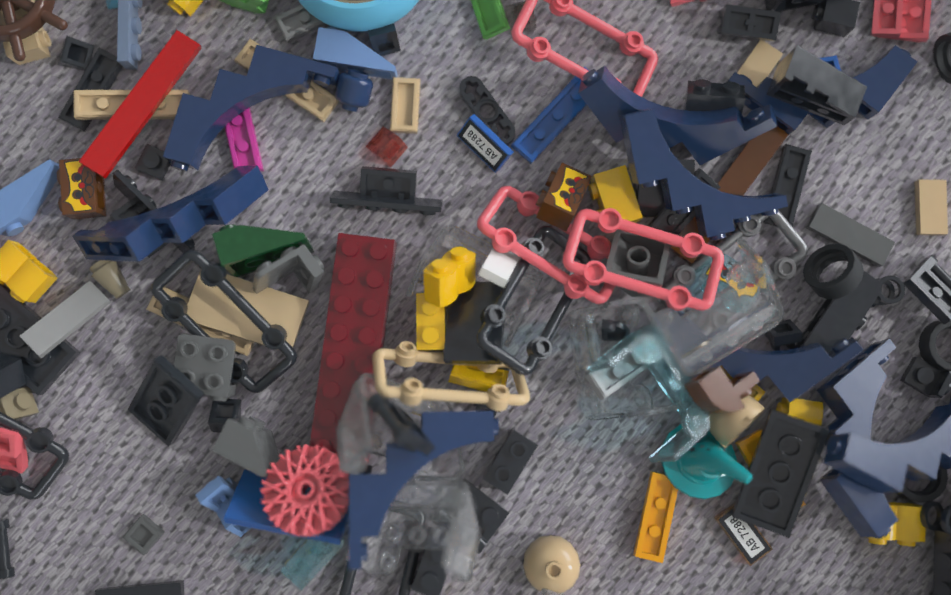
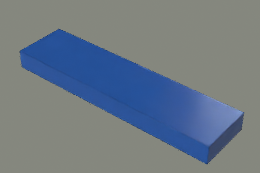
(550, 122)

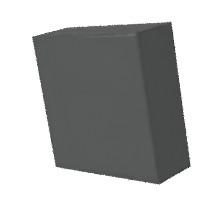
(143, 534)

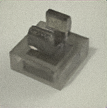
(512, 12)

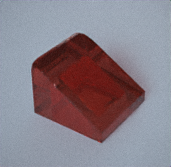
(387, 146)

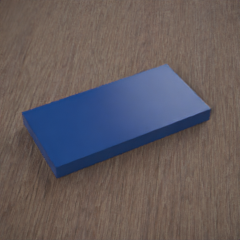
(248, 511)

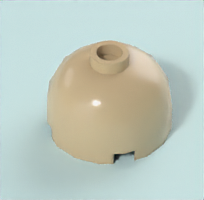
(729, 425)
(551, 564)

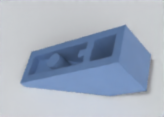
(344, 52)
(25, 196)

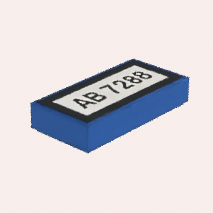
(484, 143)

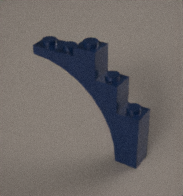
(652, 160)

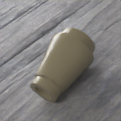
(110, 277)

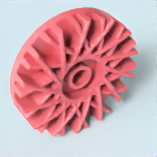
(287, 484)

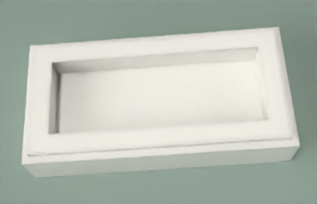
(499, 267)

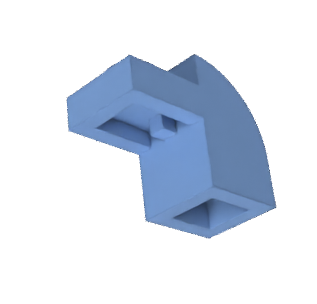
(217, 497)

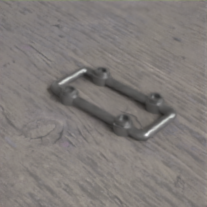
(780, 269)

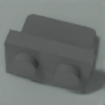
(300, 261)
(207, 364)

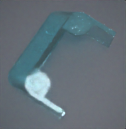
(650, 351)

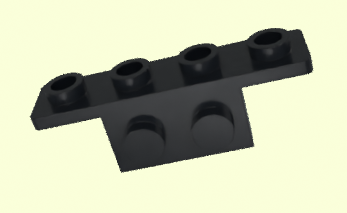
(387, 189)
(138, 205)

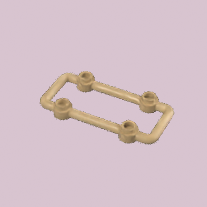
(412, 391)

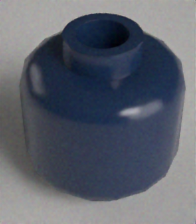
(353, 89)

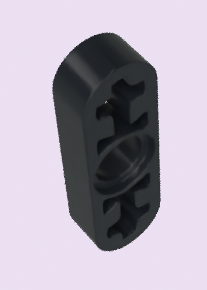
(481, 90)

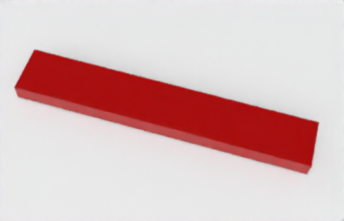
(140, 104)

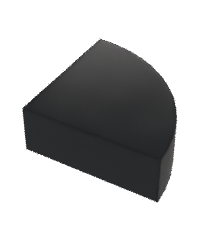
(614, 330)

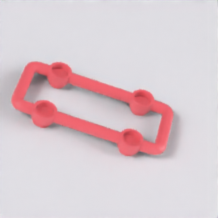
(539, 47)
(505, 241)
(690, 246)

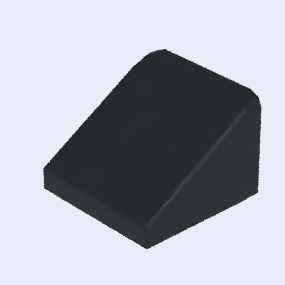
(75, 53)
(222, 411)

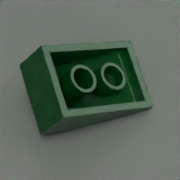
(248, 247)

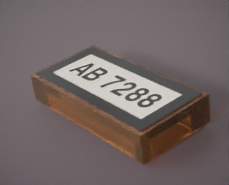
(744, 536)

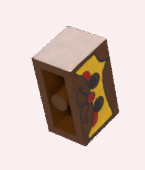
(80, 191)
(563, 197)

